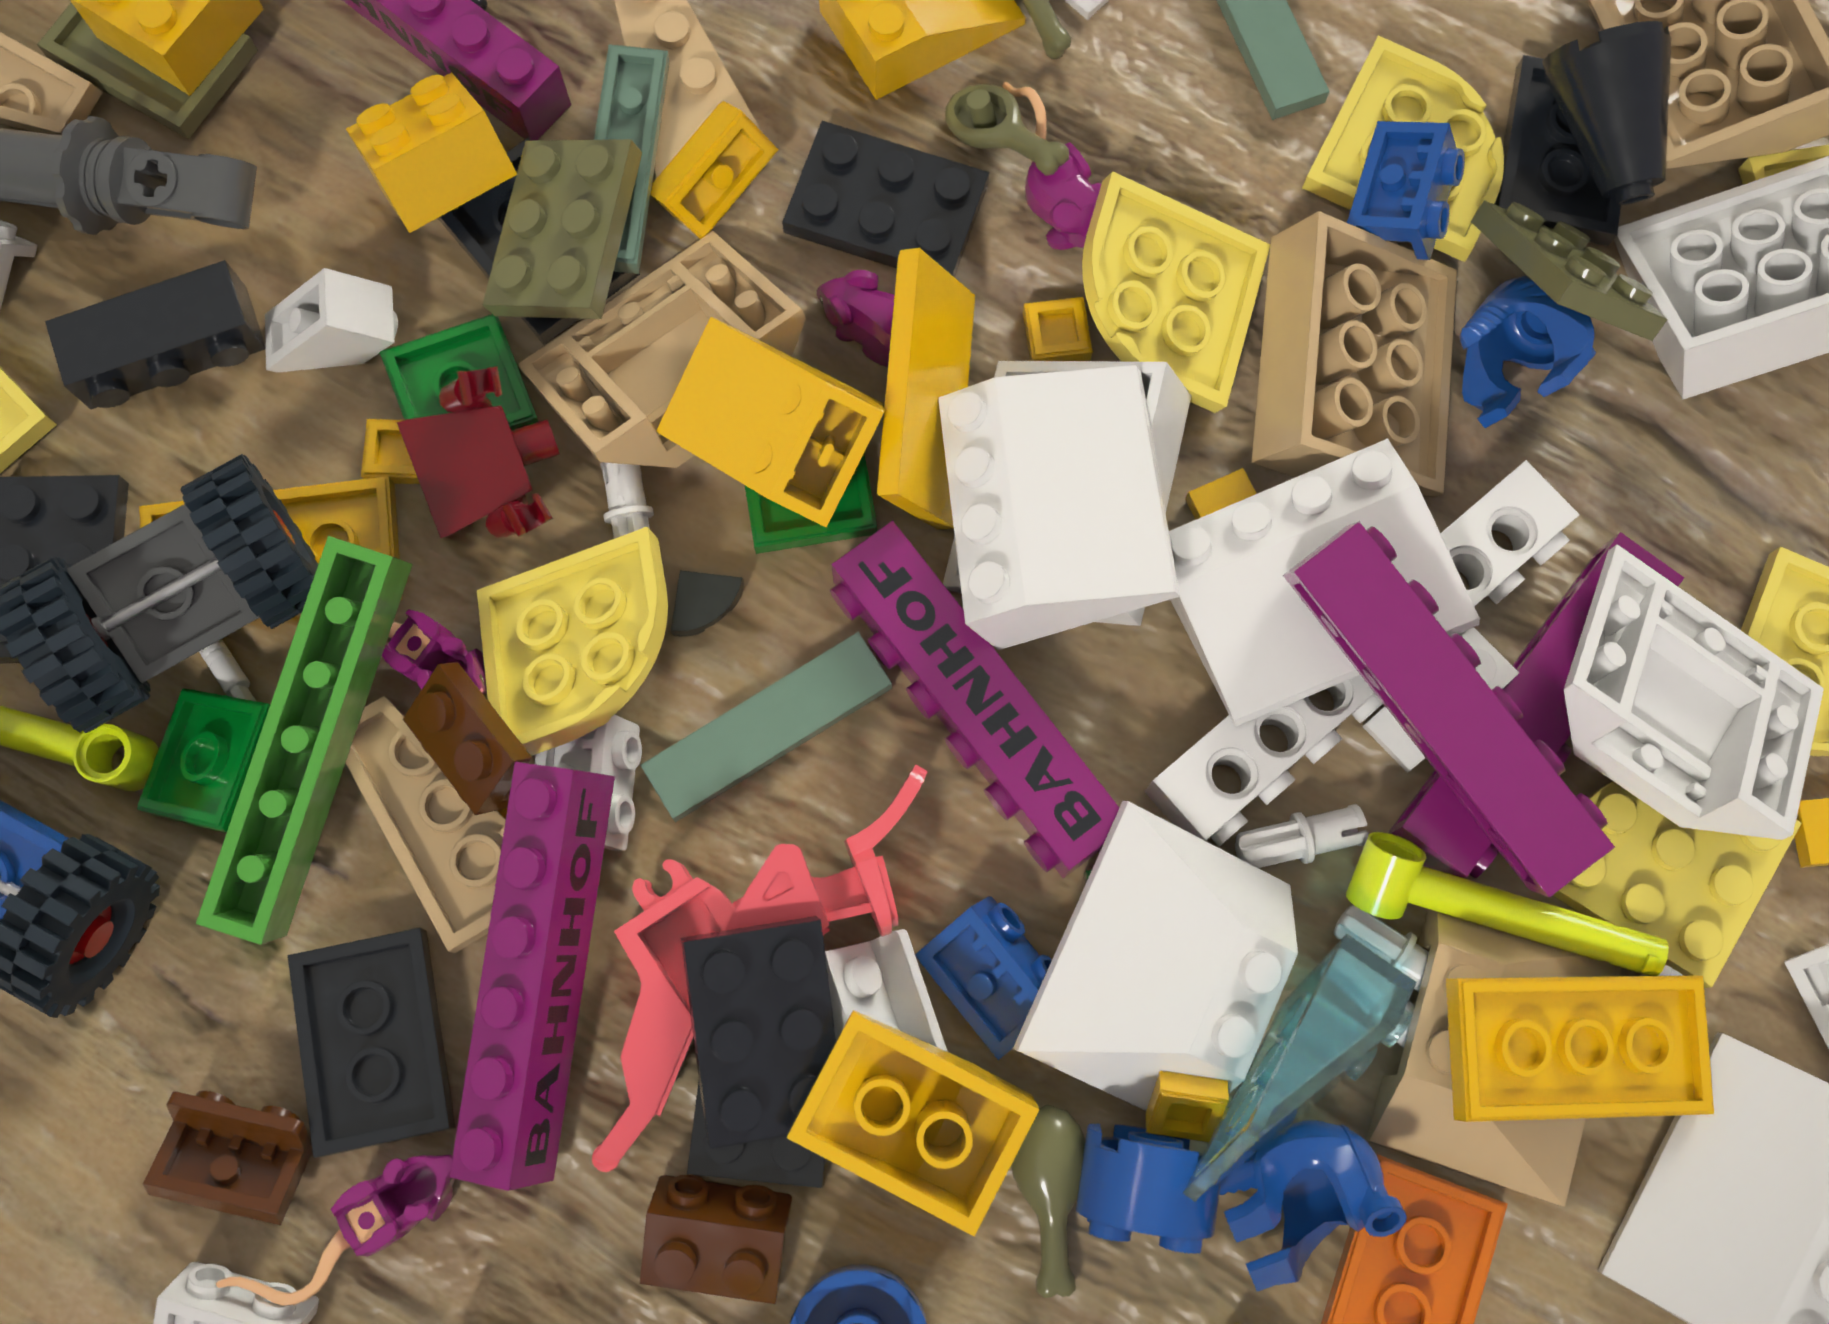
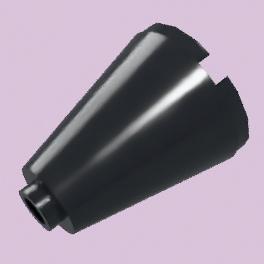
(1617, 106)

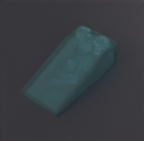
(1314, 1042)

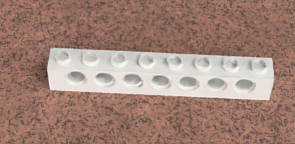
(1518, 506)

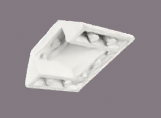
(1688, 707)
(1163, 964)

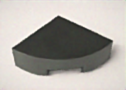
(703, 601)

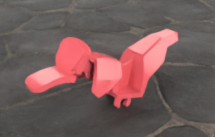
(652, 940)

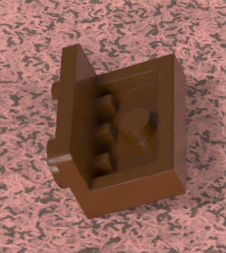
(466, 738)
(230, 1157)
(715, 1238)

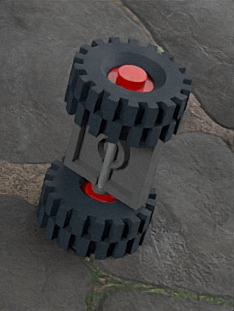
(157, 595)

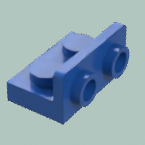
(1408, 184)
(987, 971)

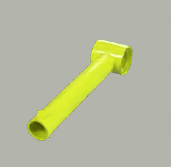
(88, 751)
(1393, 875)

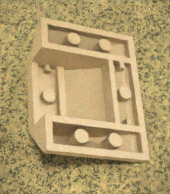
(621, 371)
(1417, 1103)

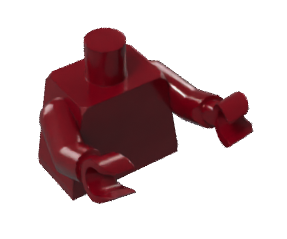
(474, 461)

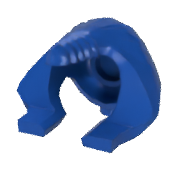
(1522, 327)
(1322, 1180)

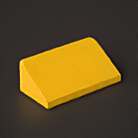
(712, 169)

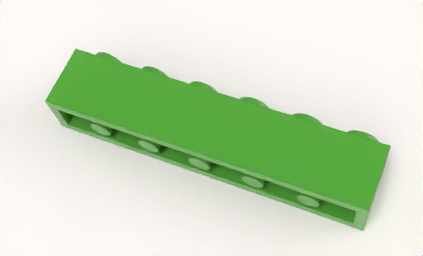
(304, 742)

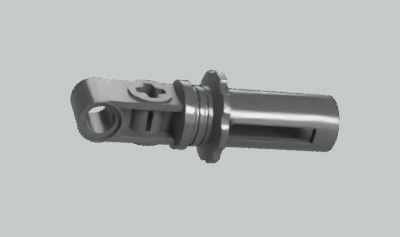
(120, 179)

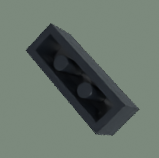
(155, 336)

